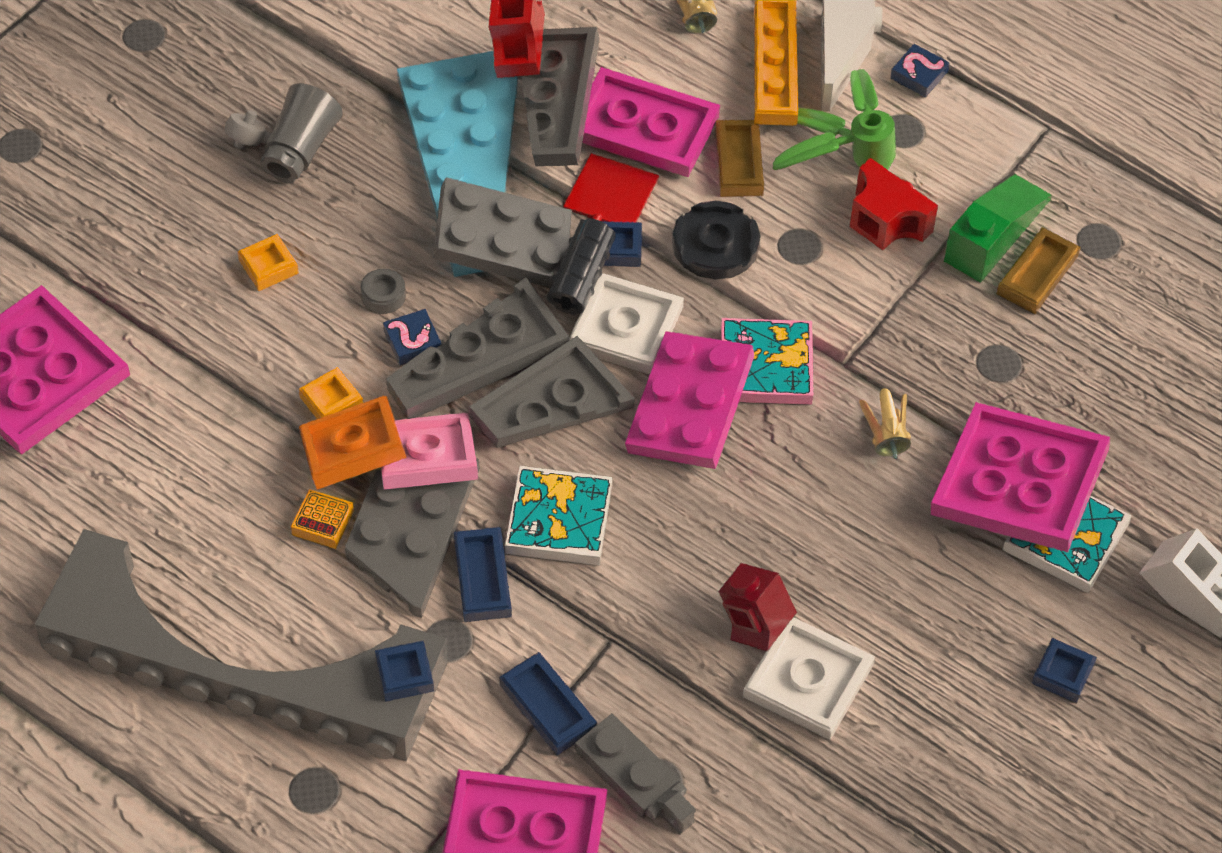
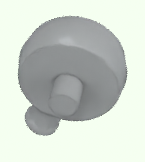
(246, 130)

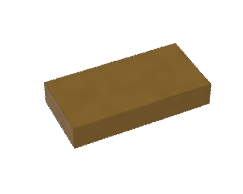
(739, 158)
(1038, 270)

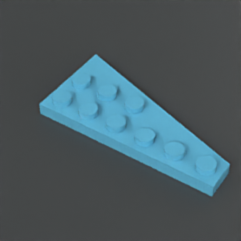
(460, 123)

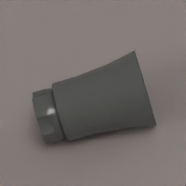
(299, 131)

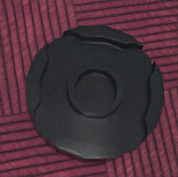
(716, 240)

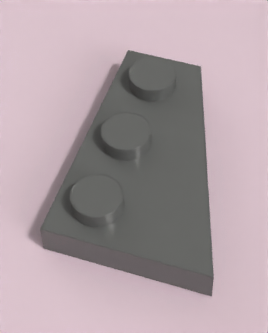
(550, 396)

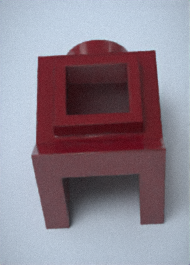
(756, 606)

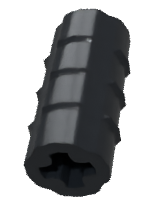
(581, 266)

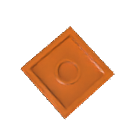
(351, 442)

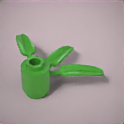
(870, 132)

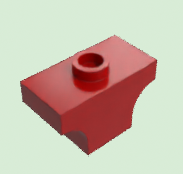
(516, 36)
(889, 207)

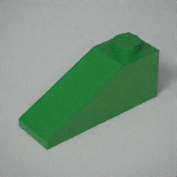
(993, 226)

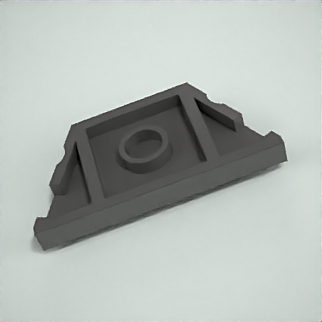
(406, 536)

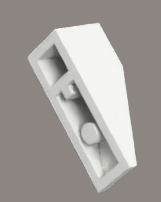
(845, 43)
(1189, 578)

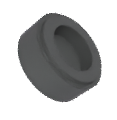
(383, 291)

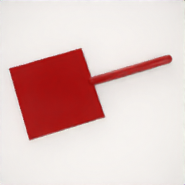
(611, 190)

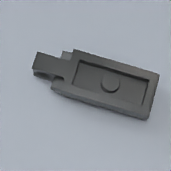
(636, 773)

